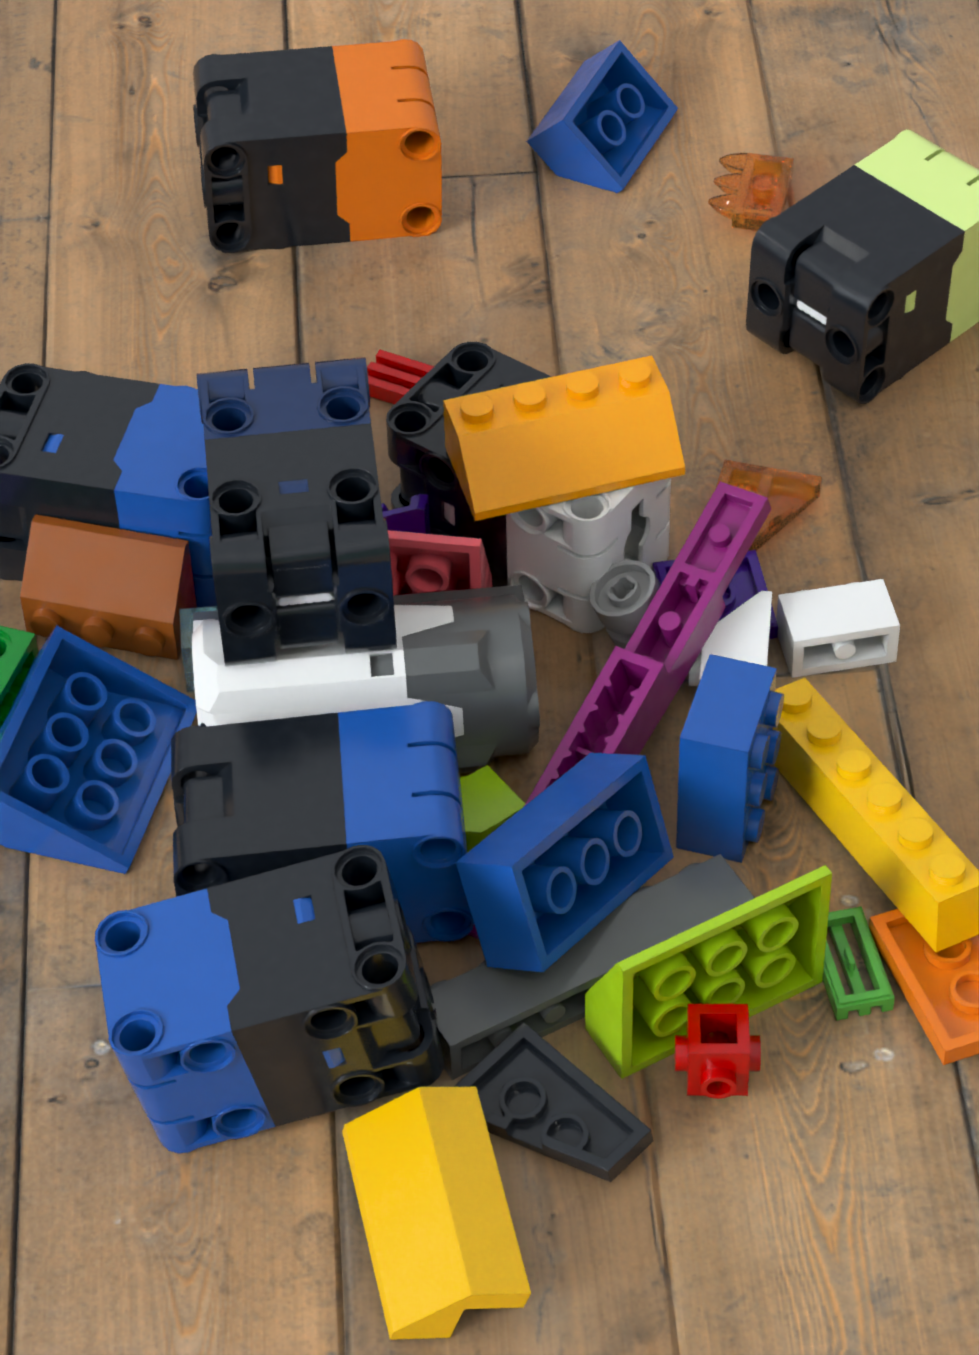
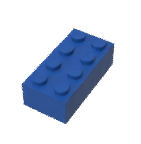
(565, 861)

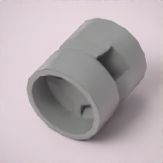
(623, 598)

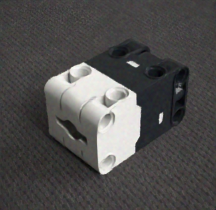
(545, 549)

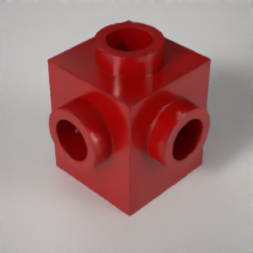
(717, 1050)

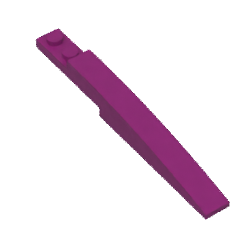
(647, 674)

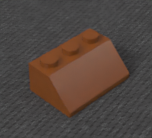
(107, 585)

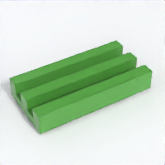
(859, 998)

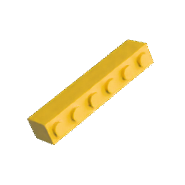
(877, 819)

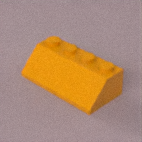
(563, 437)

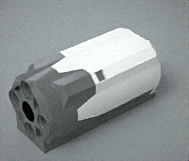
(451, 649)

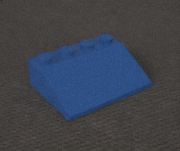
(86, 754)

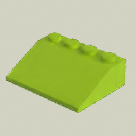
(739, 957)

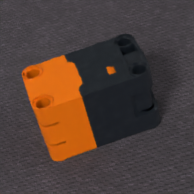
(317, 145)

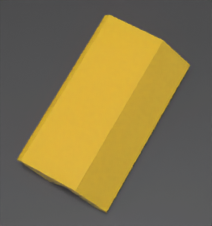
(434, 1211)

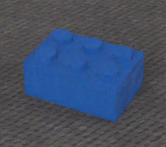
(728, 758)

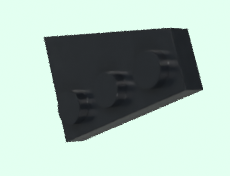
(554, 1107)

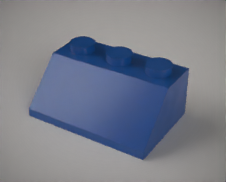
(603, 121)

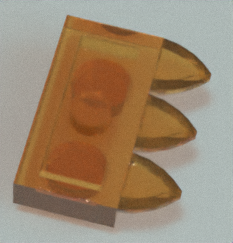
(754, 188)

